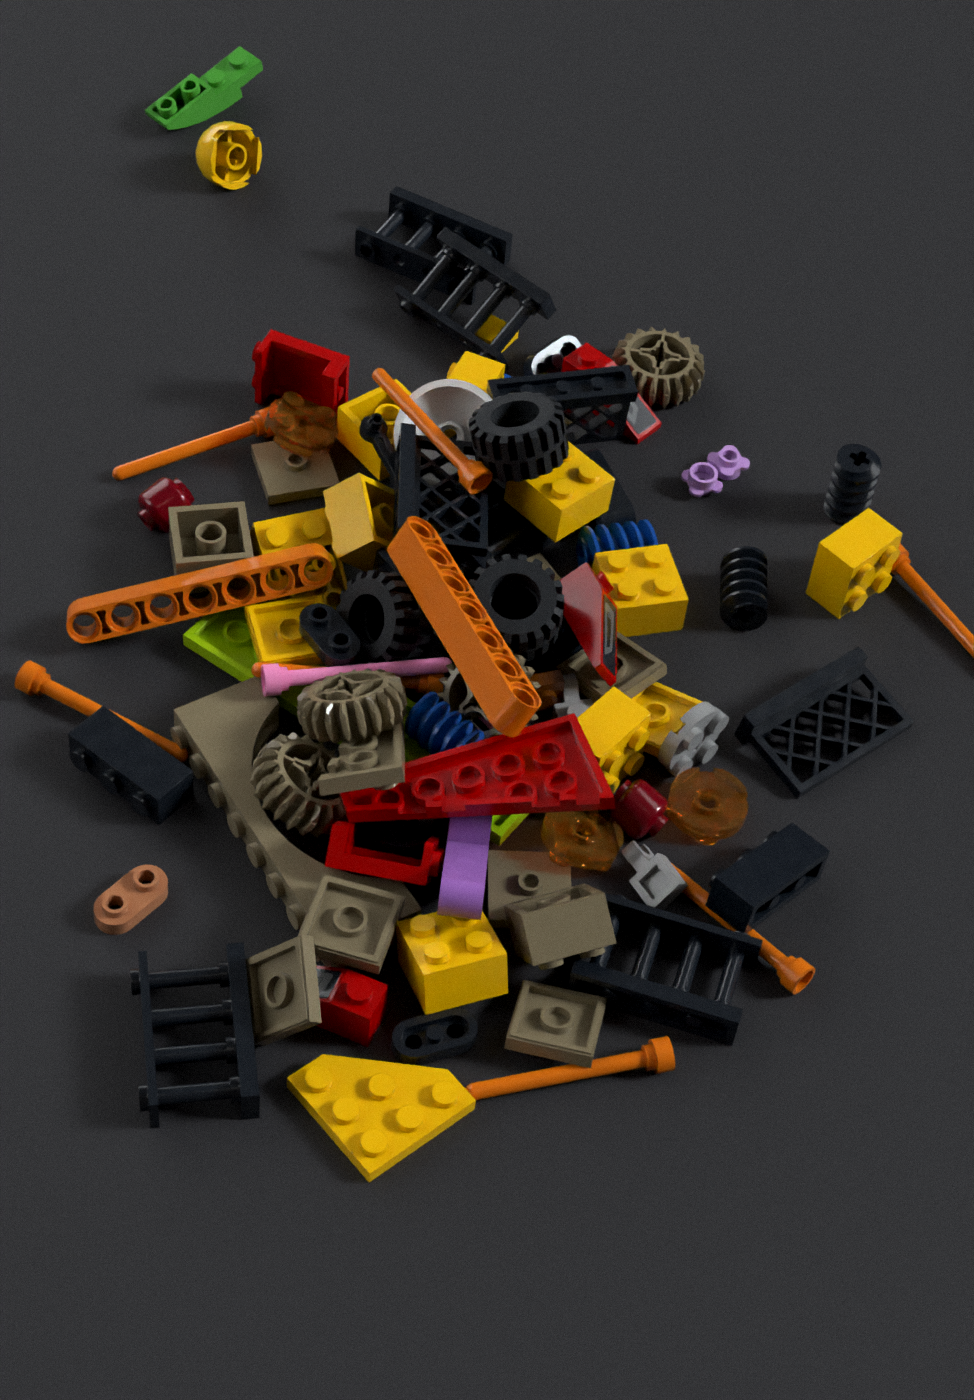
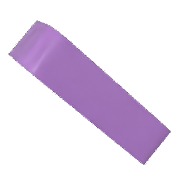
(465, 867)

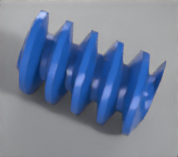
(613, 538)
(436, 727)

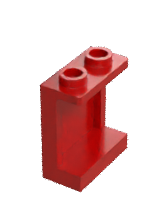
(300, 367)
(346, 856)

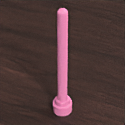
(278, 679)

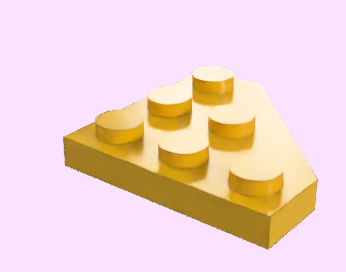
(379, 1107)

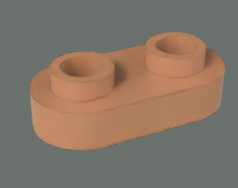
(135, 899)

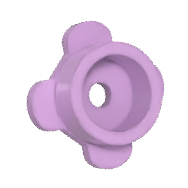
(728, 462)
(702, 479)

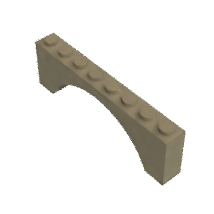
(222, 742)

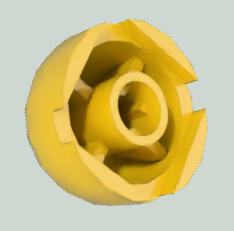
(228, 154)

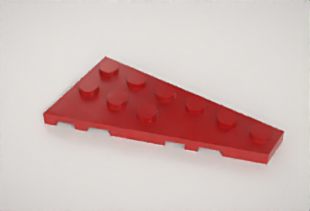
(536, 772)

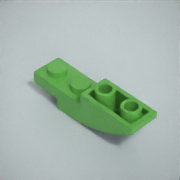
(203, 97)

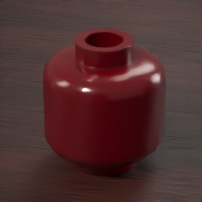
(157, 499)
(639, 809)

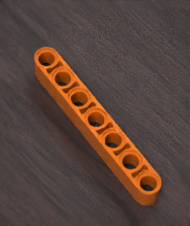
(185, 606)
(464, 627)

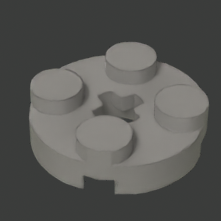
(695, 740)

